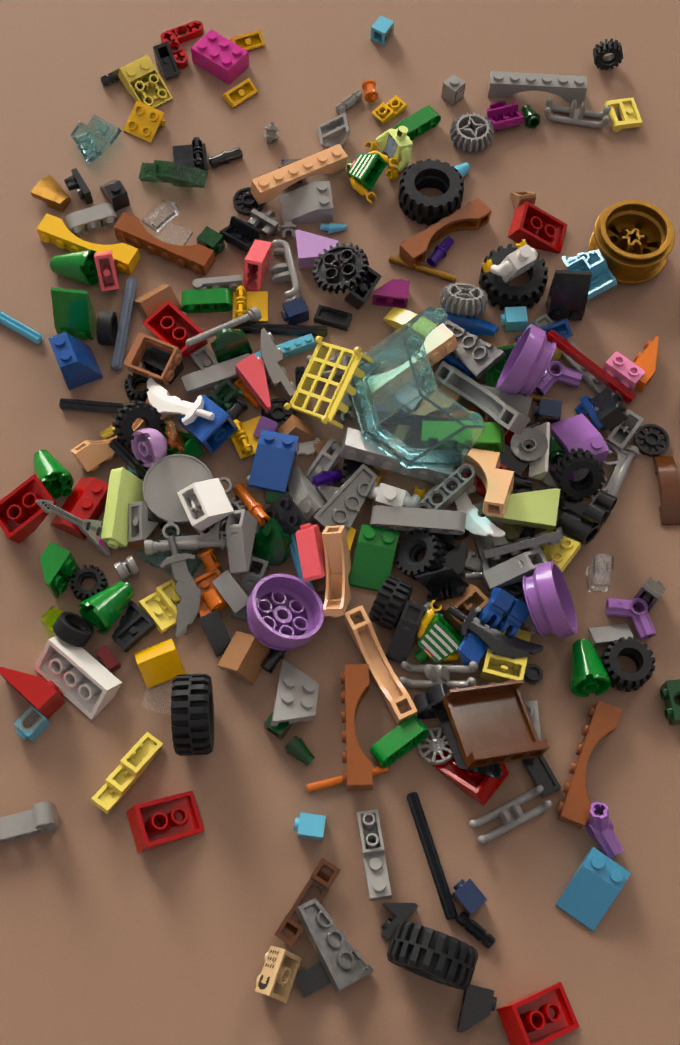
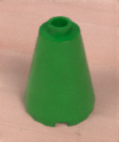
(76, 266)
(106, 606)
(587, 670)

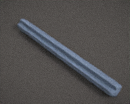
(124, 323)

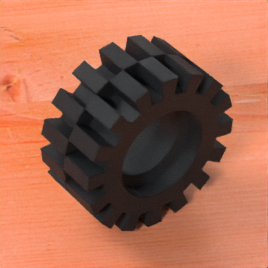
(605, 48)
(130, 385)
(82, 574)

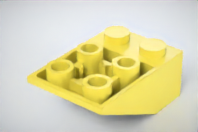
(144, 82)
(500, 668)

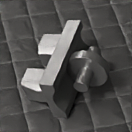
(265, 221)

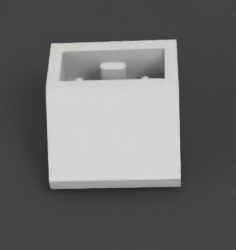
(205, 503)

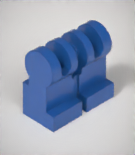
(514, 611)

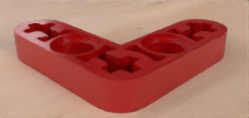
(176, 40)

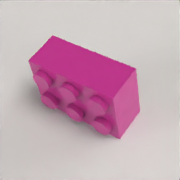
(220, 57)

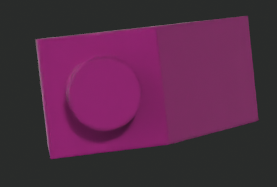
(392, 294)

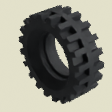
(513, 296)

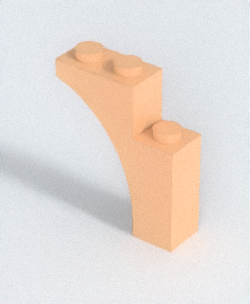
(496, 481)
(337, 571)

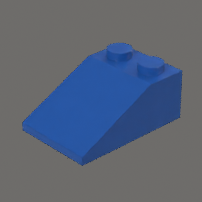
(274, 461)

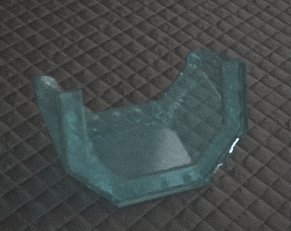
(404, 407)

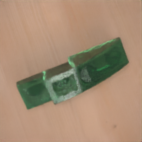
(175, 173)

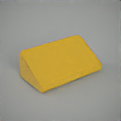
(249, 40)
(240, 93)

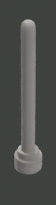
(253, 314)

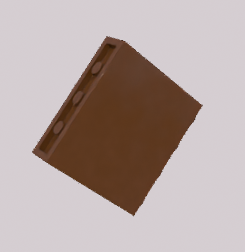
(492, 724)

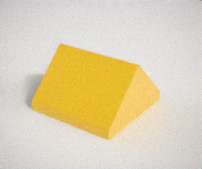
(159, 663)

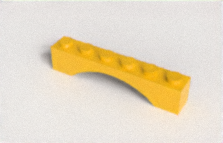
(54, 231)

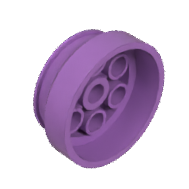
(526, 362)
(550, 601)
(284, 612)

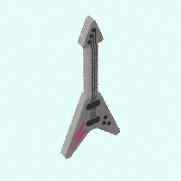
(90, 528)

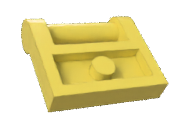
(628, 112)

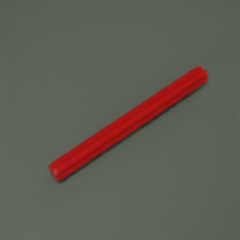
(590, 366)

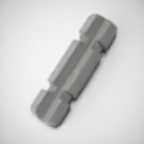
(348, 102)

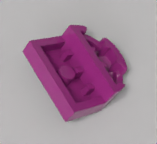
(504, 115)

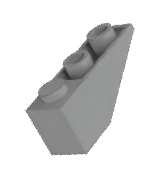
(240, 540)
(514, 569)

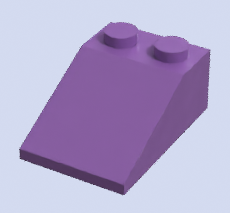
(579, 433)

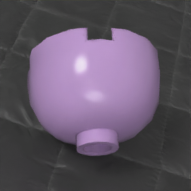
(149, 446)

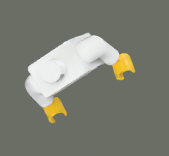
(514, 263)
(392, 496)

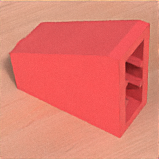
(256, 265)
(311, 552)

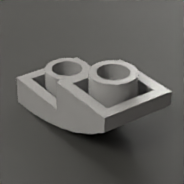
(231, 591)

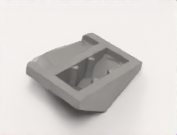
(334, 131)

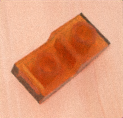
(175, 438)

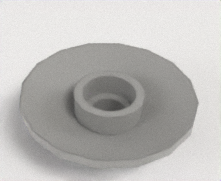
(529, 437)

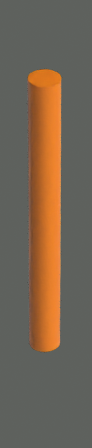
(339, 780)

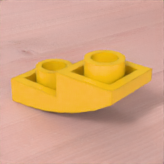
(390, 110)

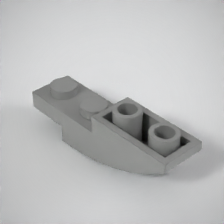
(272, 359)
(373, 855)

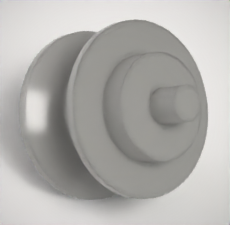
(271, 132)

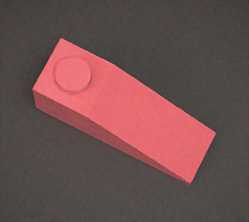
(253, 375)

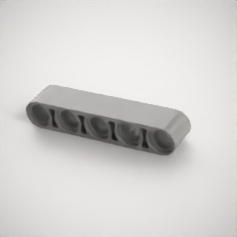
(442, 491)
(418, 518)

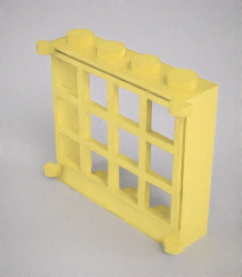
(313, 375)

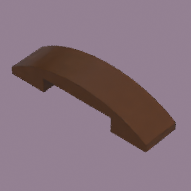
(669, 489)
(317, 887)

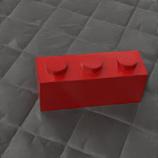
(174, 328)
(84, 502)

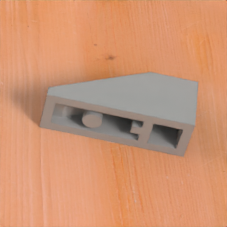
(305, 494)

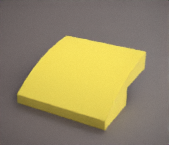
(162, 606)

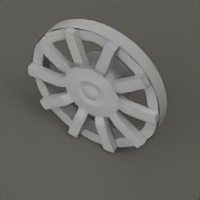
(436, 746)

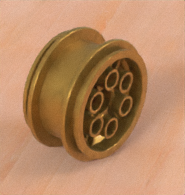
(636, 229)

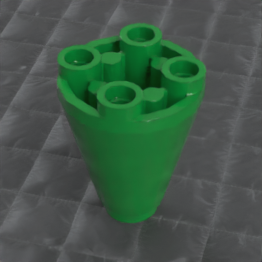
(52, 474)

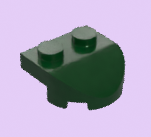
(230, 344)
(271, 543)

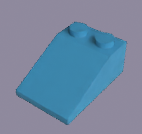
(593, 888)

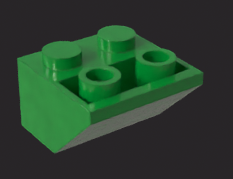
(57, 568)

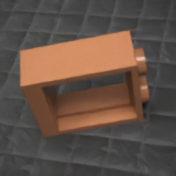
(138, 350)

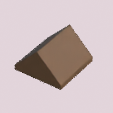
(155, 299)
(244, 657)

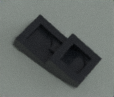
(216, 632)

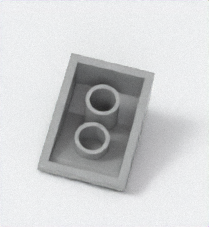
(308, 204)

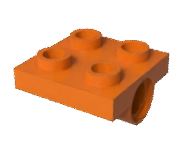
(210, 596)

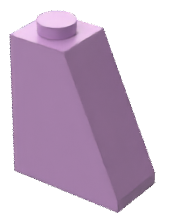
(309, 246)

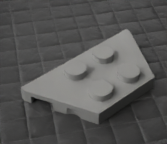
(294, 696)

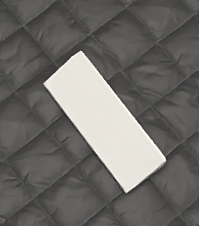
(539, 468)

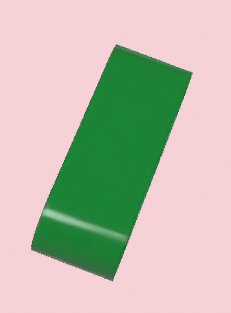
(420, 122)
(207, 300)
(399, 741)

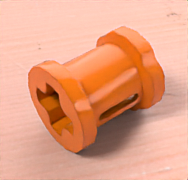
(370, 90)
(208, 559)

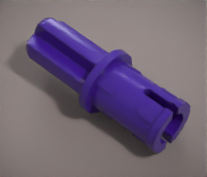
(440, 252)
(327, 478)

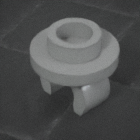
(288, 226)

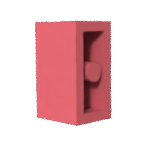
(106, 270)

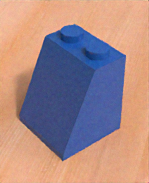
(75, 360)
(211, 433)

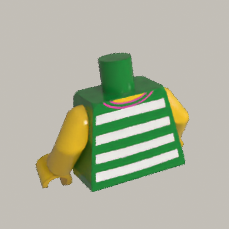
(366, 170)
(437, 638)

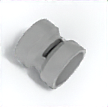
(122, 569)

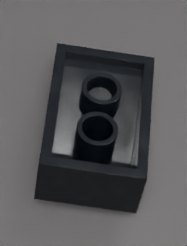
(568, 295)

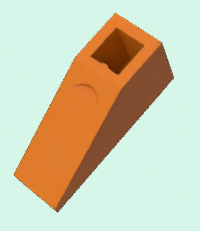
(647, 362)

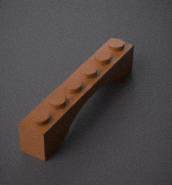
(469, 217)
(193, 257)
(359, 768)
(576, 803)

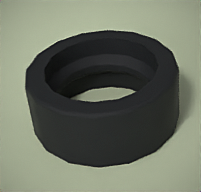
(106, 328)
(73, 629)

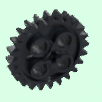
(353, 267)

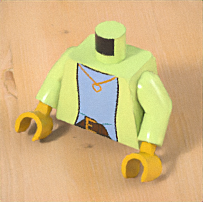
(394, 144)

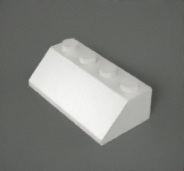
(78, 676)

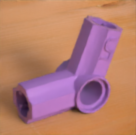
(564, 375)
(624, 608)
(601, 829)

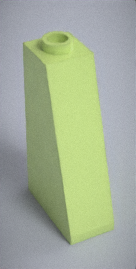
(122, 490)
(531, 509)

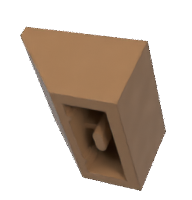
(470, 600)

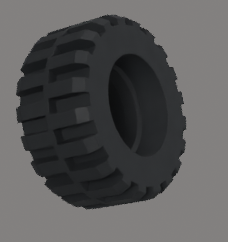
(430, 175)
(192, 714)
(432, 955)

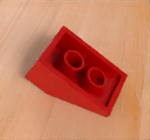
(537, 228)
(19, 510)
(39, 693)
(475, 785)
(164, 821)
(538, 1017)

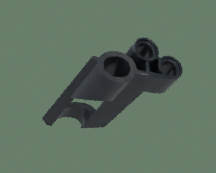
(581, 520)
(430, 706)

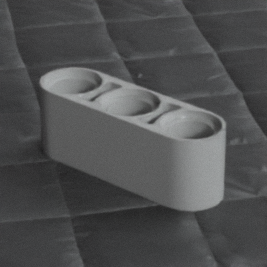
(91, 219)

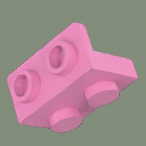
(623, 370)

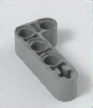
(29, 823)

